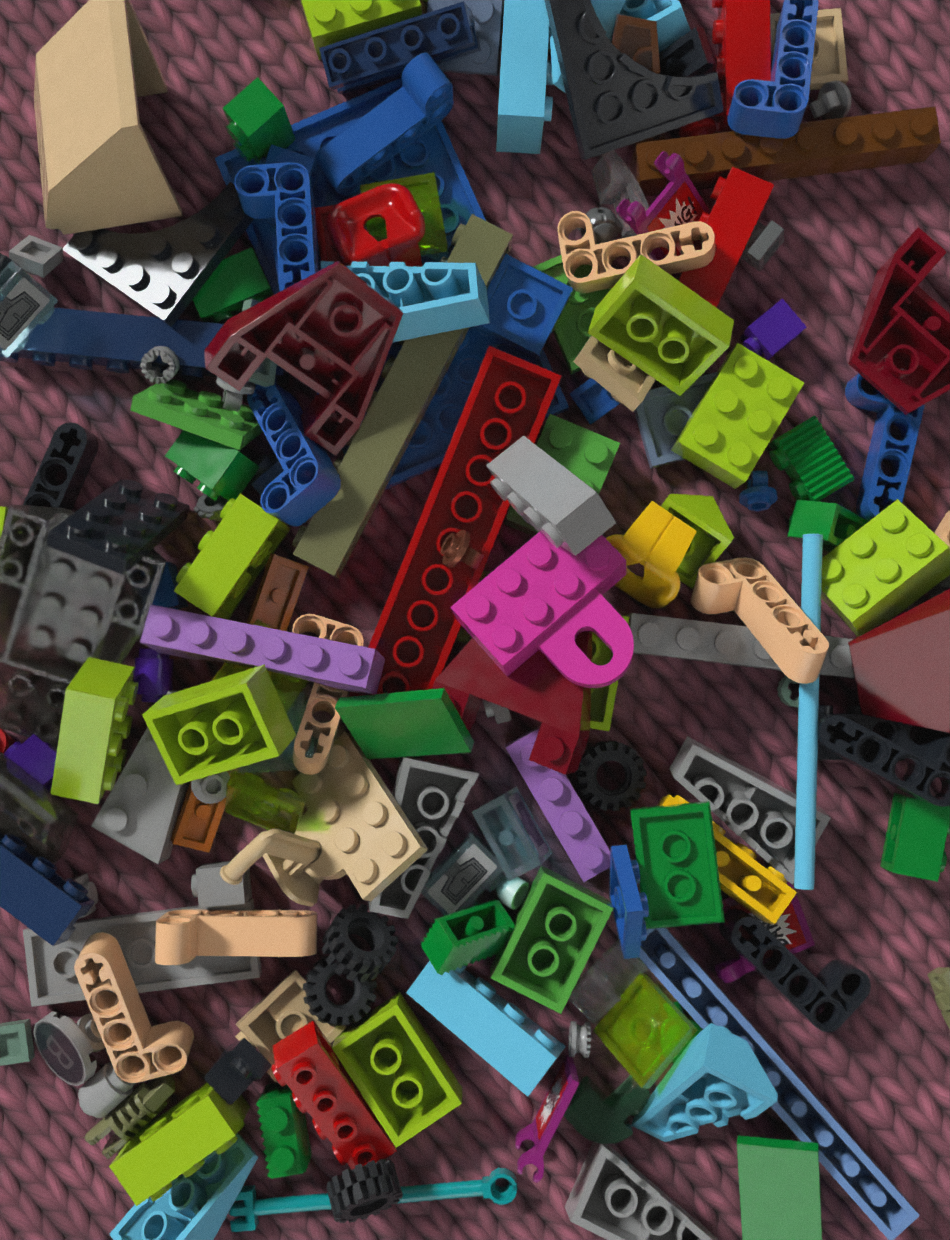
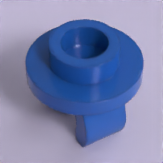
(758, 494)

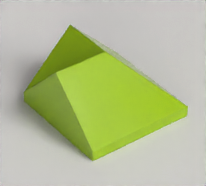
(711, 535)

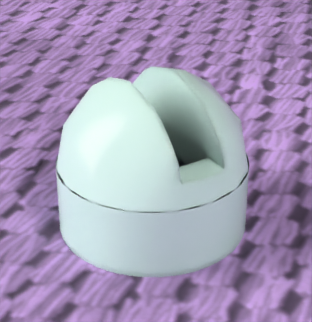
(512, 892)

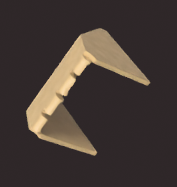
(88, 125)

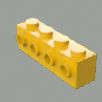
(744, 879)

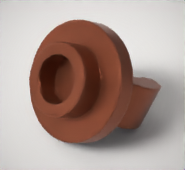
(456, 549)

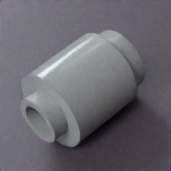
(103, 1092)

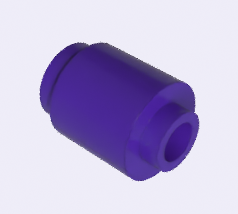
(153, 674)

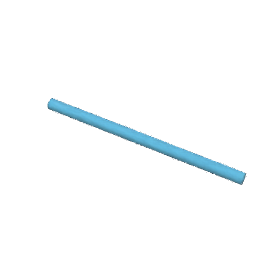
(808, 725)

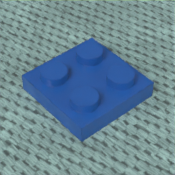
(524, 305)
(628, 904)

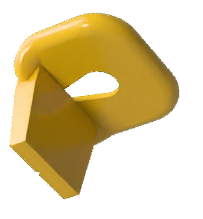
(659, 545)

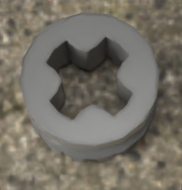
(153, 372)
(578, 1039)

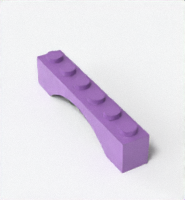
(244, 644)

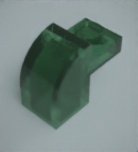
(604, 1117)

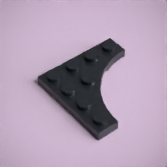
(611, 94)
(167, 265)

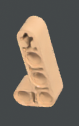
(600, 256)
(767, 612)
(321, 696)
(210, 932)
(135, 1049)

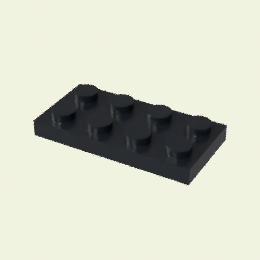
(119, 526)

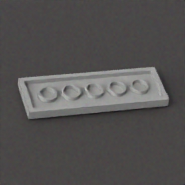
(53, 972)

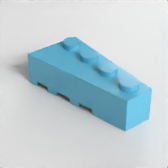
(524, 77)
(432, 297)
(488, 1025)

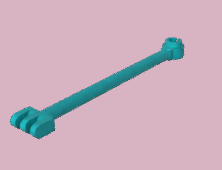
(253, 1207)

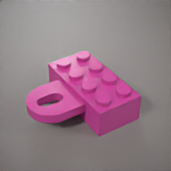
(543, 603)

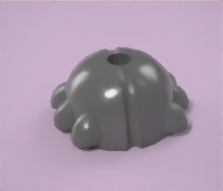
(604, 224)
(209, 508)

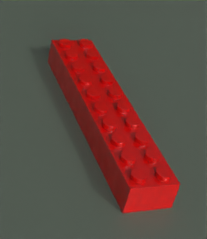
(418, 620)

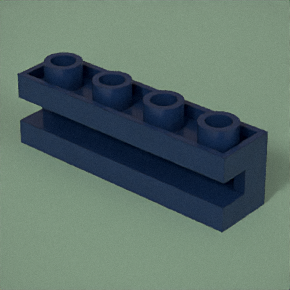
(387, 51)
(38, 894)

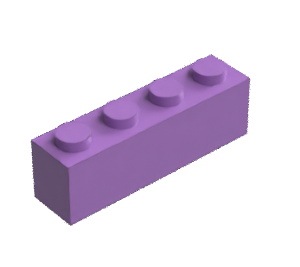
(562, 809)

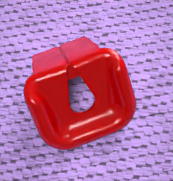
(403, 225)

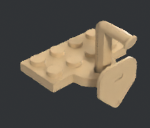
(348, 829)

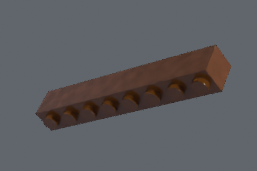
(814, 150)

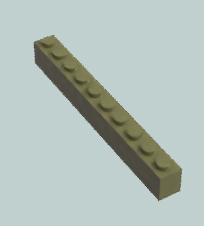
(394, 416)

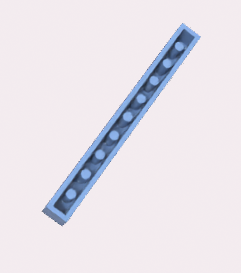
(795, 1101)

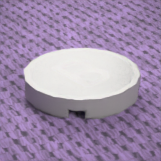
(65, 1048)

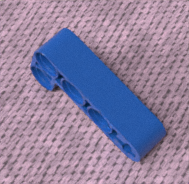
(778, 105)
(389, 126)
(288, 207)
(885, 448)
(308, 473)

